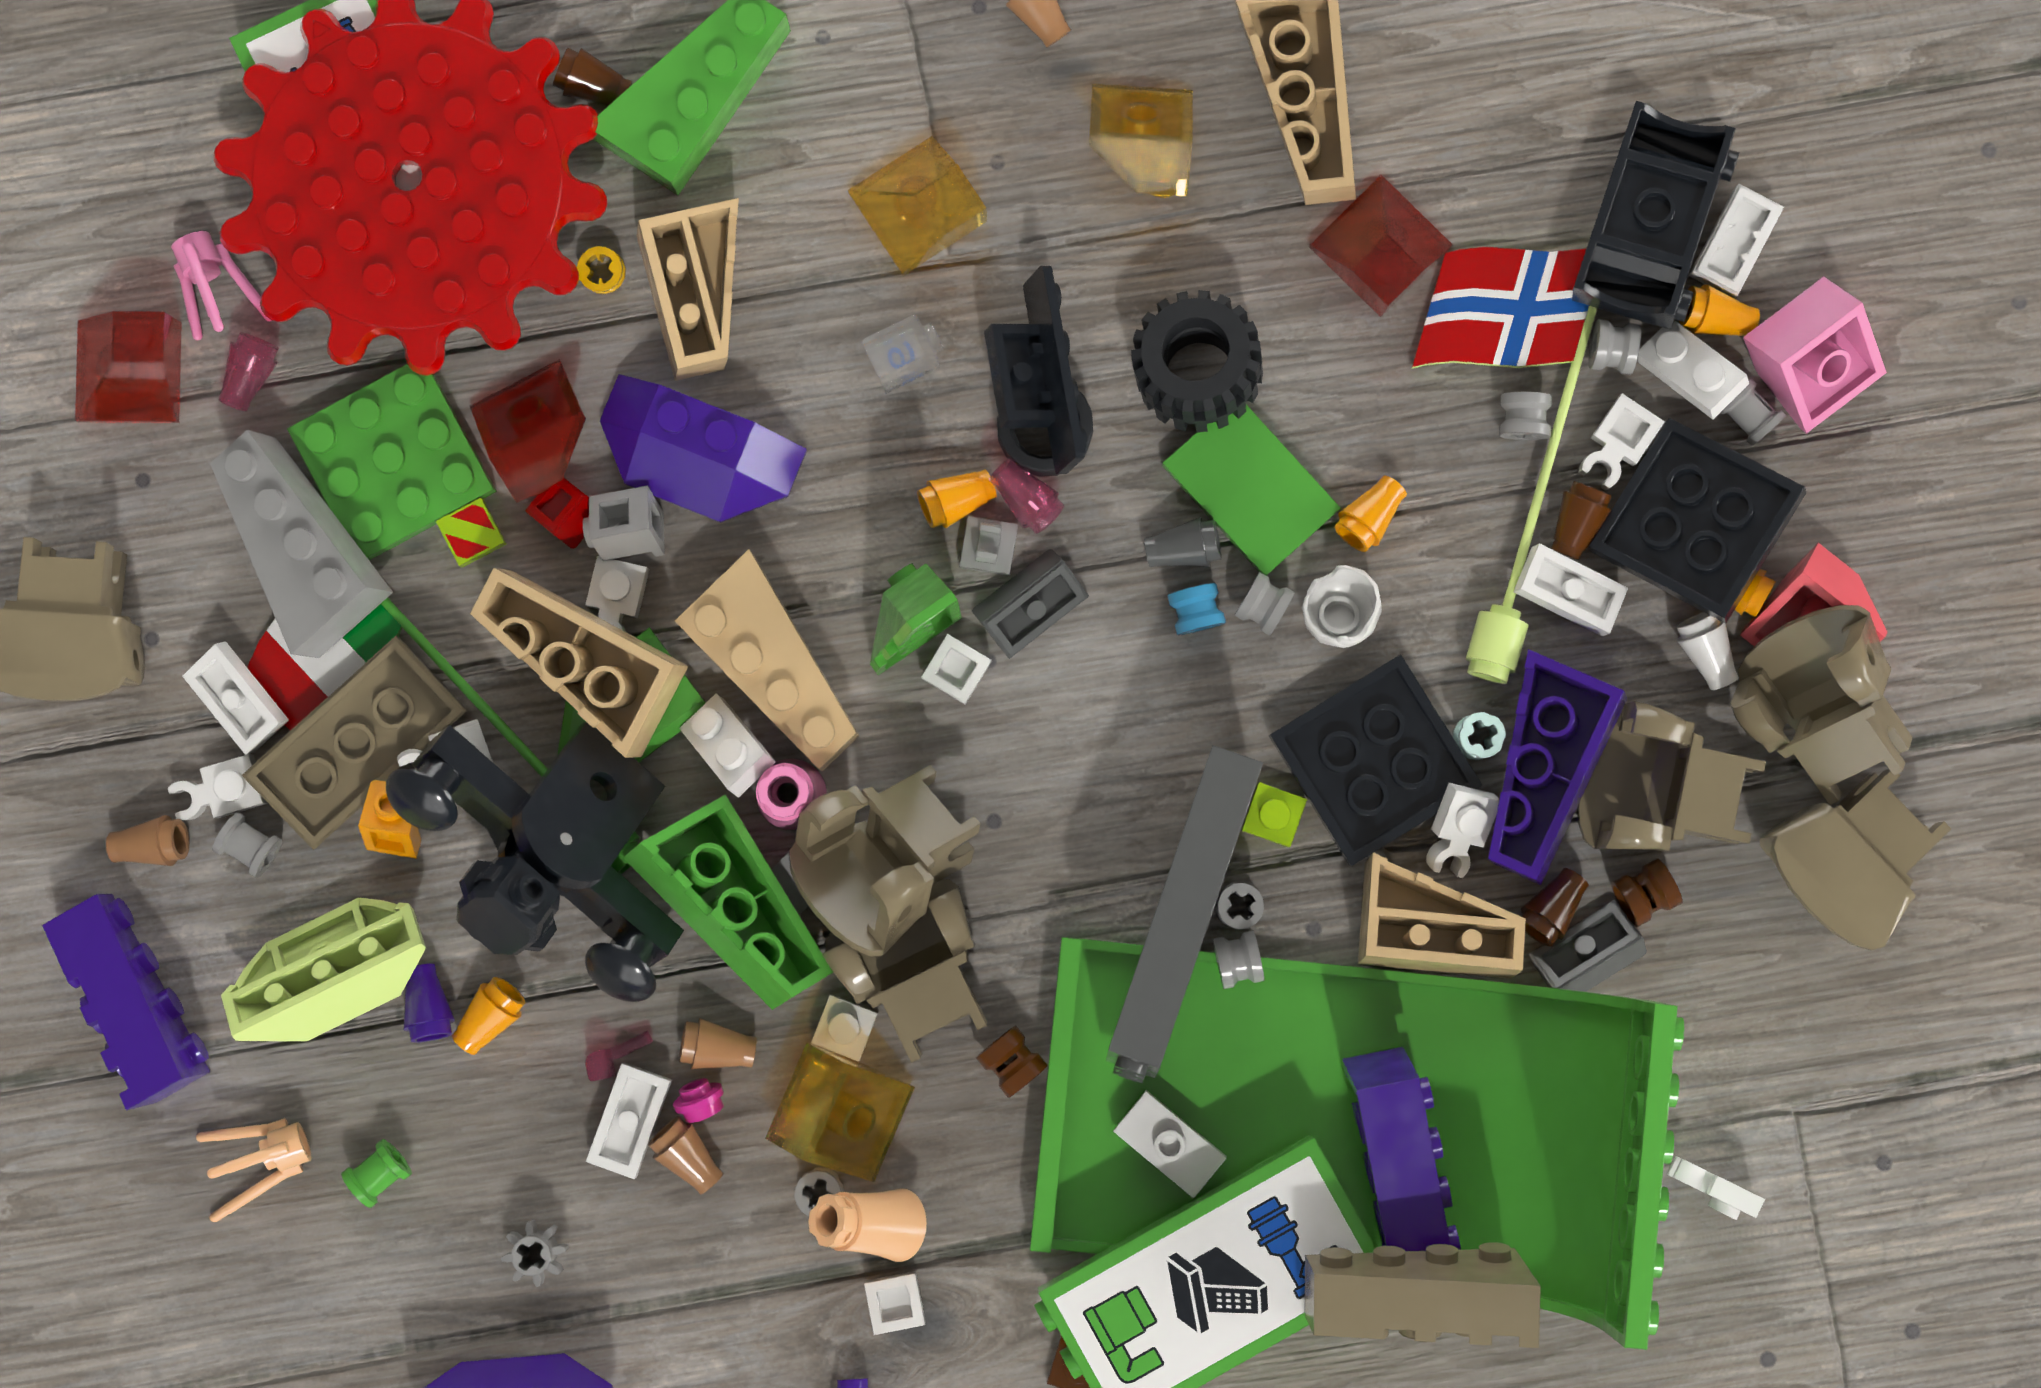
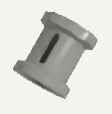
(1753, 413)
(247, 845)
(1254, 907)
(804, 1197)

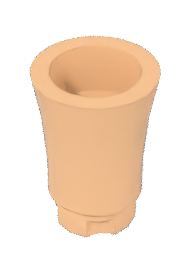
(870, 1223)

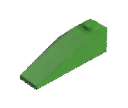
(911, 615)

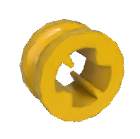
(617, 267)

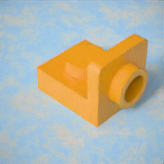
(383, 828)

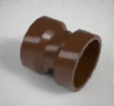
(1647, 892)
(1018, 1071)

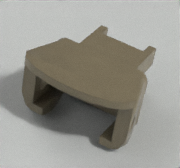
(68, 628)
(1829, 685)
(1661, 785)
(1853, 860)
(877, 874)
(919, 974)

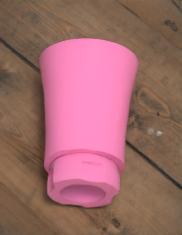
(799, 773)

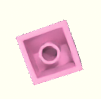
(1816, 353)

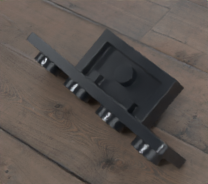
(1034, 372)

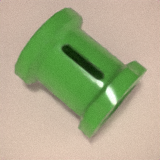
(376, 1173)

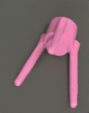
(199, 264)

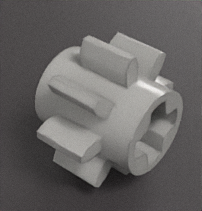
(521, 1252)

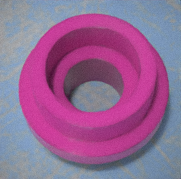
(699, 1100)

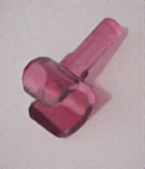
(600, 1062)

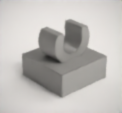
(988, 546)

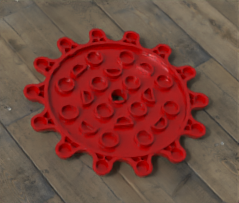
(425, 255)

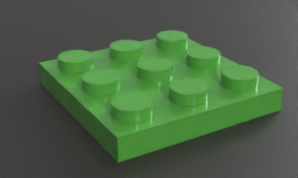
(391, 459)

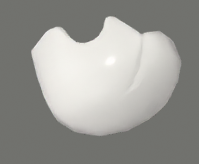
(1342, 607)

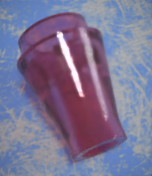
(246, 370)
(1028, 497)

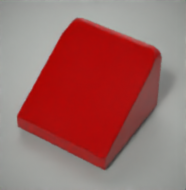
(561, 511)

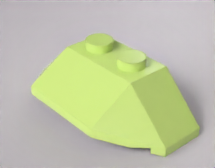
(325, 972)

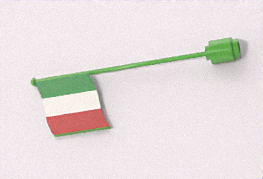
(304, 682)

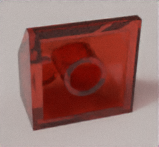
(1380, 245)
(128, 368)
(531, 430)

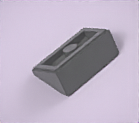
(1030, 603)
(1590, 950)

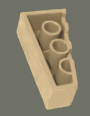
(593, 665)

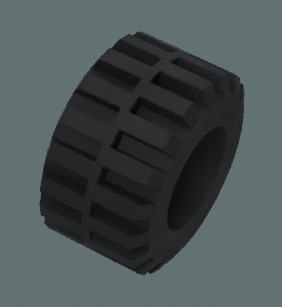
(1189, 323)

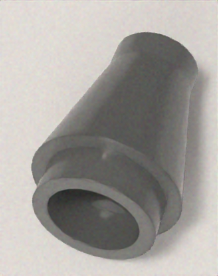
(1188, 544)

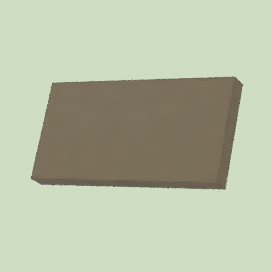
(353, 737)

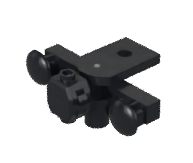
(547, 847)

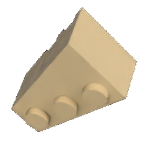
(691, 281)
(1433, 928)

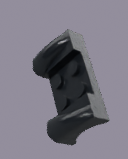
(1654, 217)

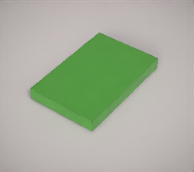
(1252, 489)

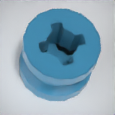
(1196, 609)

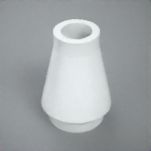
(1709, 649)

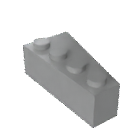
(298, 547)

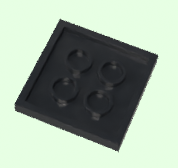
(1697, 520)
(1373, 759)

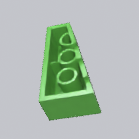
(690, 95)
(732, 900)

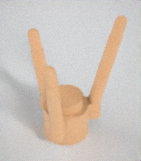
(282, 1149)

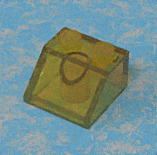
(839, 1113)

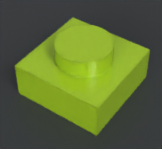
(1273, 814)

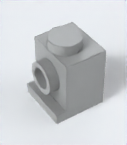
(625, 524)

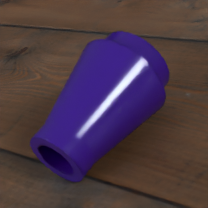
(426, 1007)

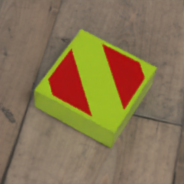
(471, 532)

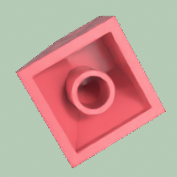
(1812, 585)

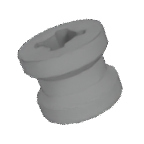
(1614, 346)
(1525, 415)
(1264, 604)
(1238, 959)

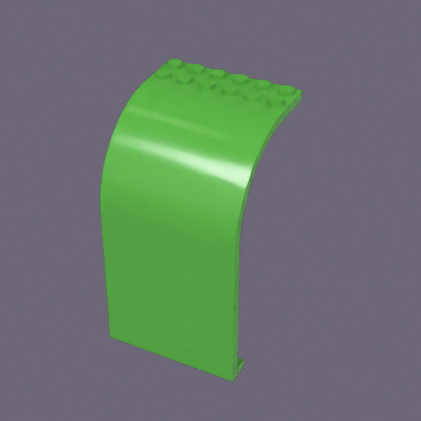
(1537, 1091)

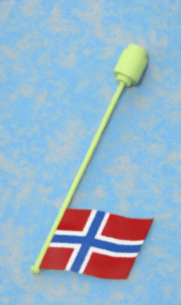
(1516, 314)

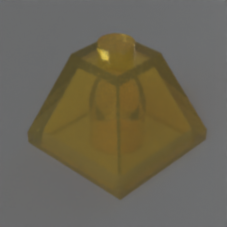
(1144, 136)
(919, 204)

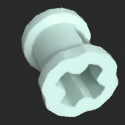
(1492, 743)

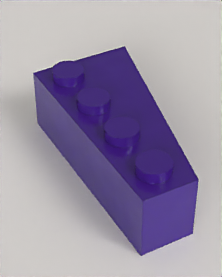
(1552, 755)
(126, 1000)
(1400, 1150)

